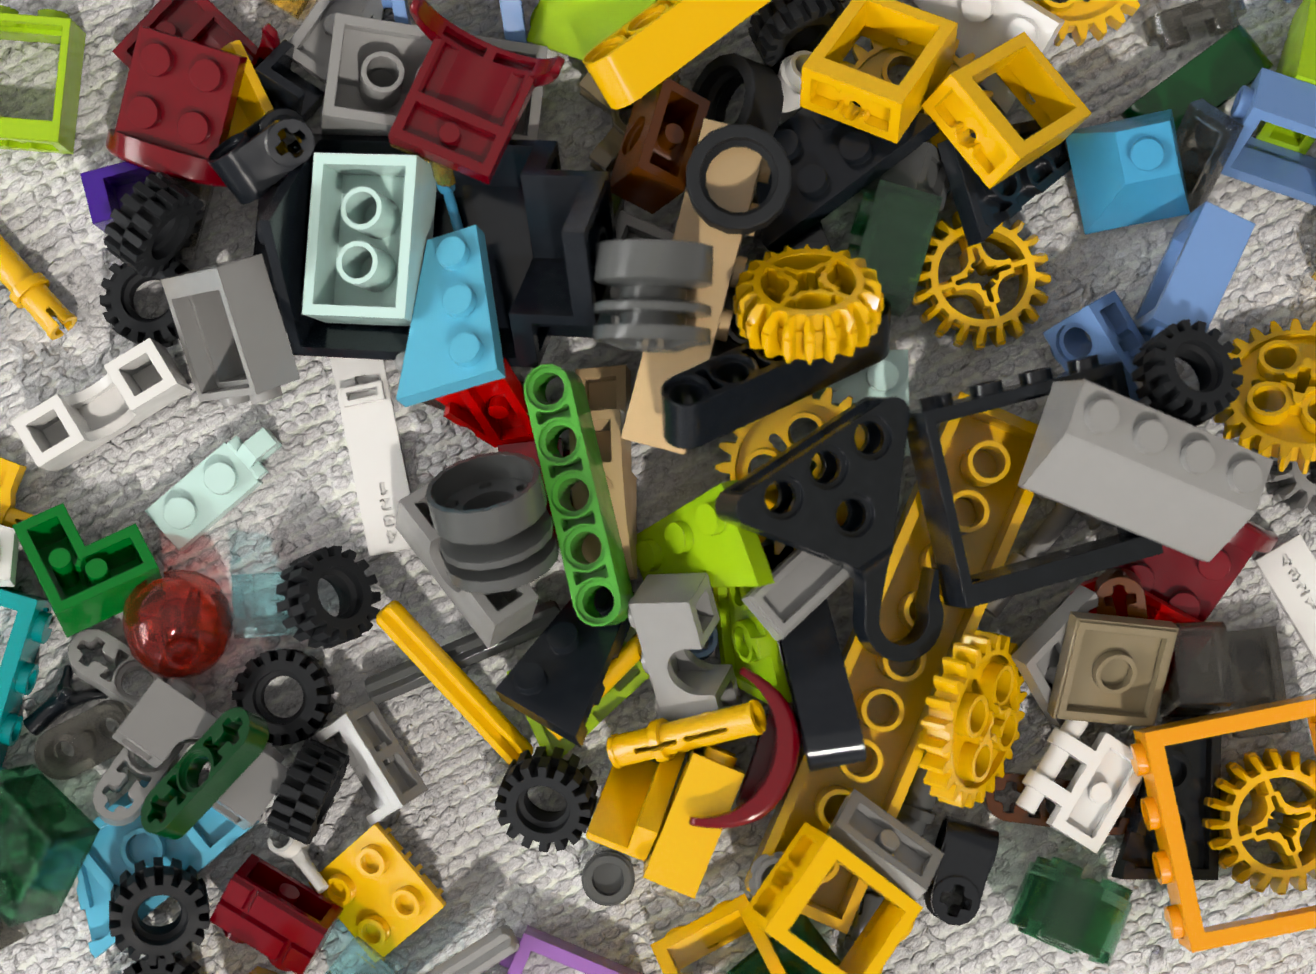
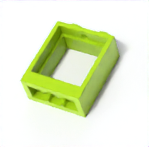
(52, 28)

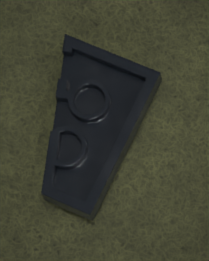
(987, 208)

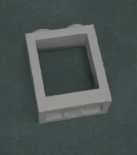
(231, 331)

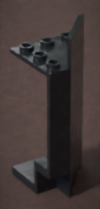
(537, 235)

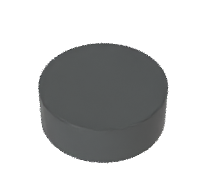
(608, 878)

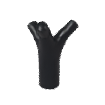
(59, 702)

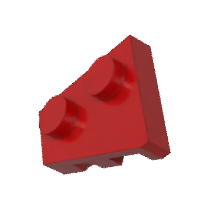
(492, 410)

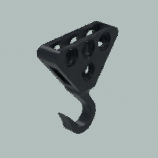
(863, 544)

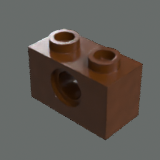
(658, 146)

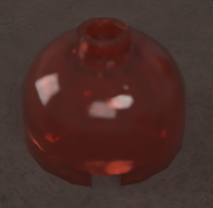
(178, 624)

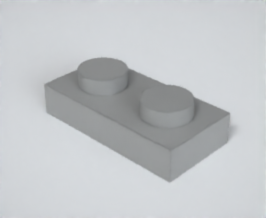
(885, 844)

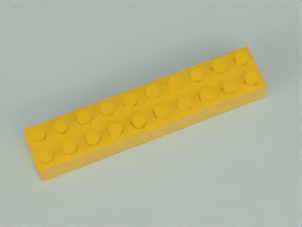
(983, 466)

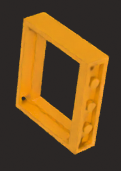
(1162, 815)

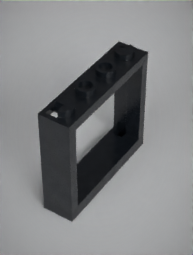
(956, 583)

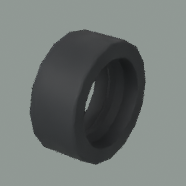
(762, 91)
(738, 136)

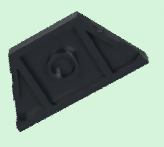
(831, 167)

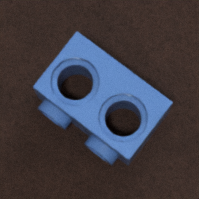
(1111, 334)

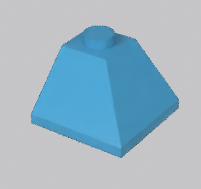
(1128, 172)

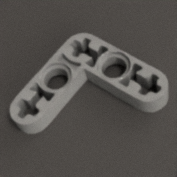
(95, 675)

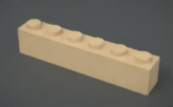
(731, 186)

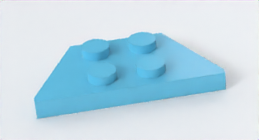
(123, 846)

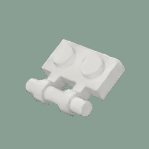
(1094, 794)

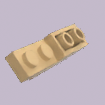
(609, 399)

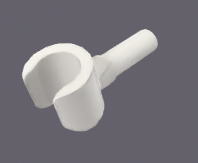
(297, 853)

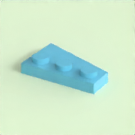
(453, 321)

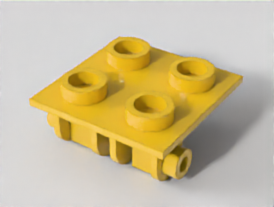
(380, 890)

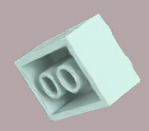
(367, 237)

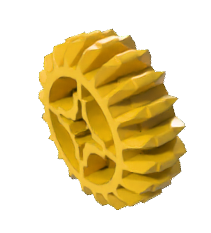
(985, 303)
(808, 304)
(1232, 832)

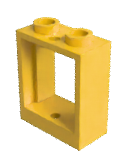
(884, 106)
(998, 148)
(703, 790)
(795, 882)
(710, 932)

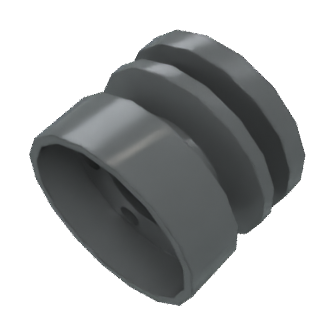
(653, 293)
(493, 522)

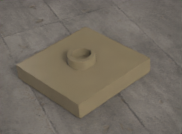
(1112, 669)

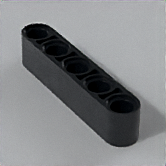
(748, 386)
(820, 687)

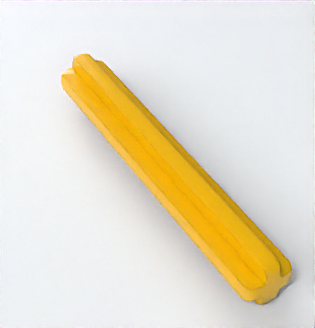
(452, 681)

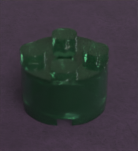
(1070, 910)

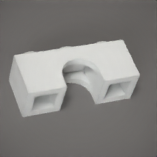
(79, 423)

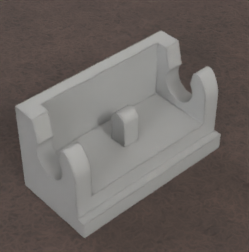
(375, 759)

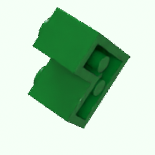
(82, 580)

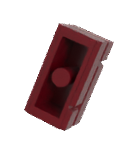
(275, 915)

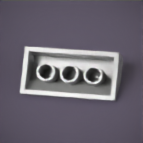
(375, 67)
(1142, 470)

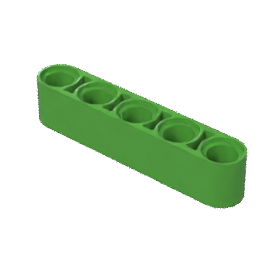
(560, 476)

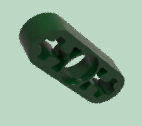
(230, 747)

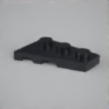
(565, 670)
(1193, 772)

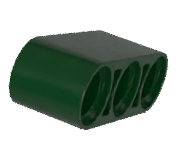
(1210, 76)

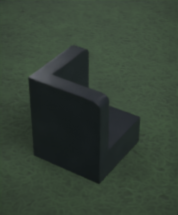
(285, 86)

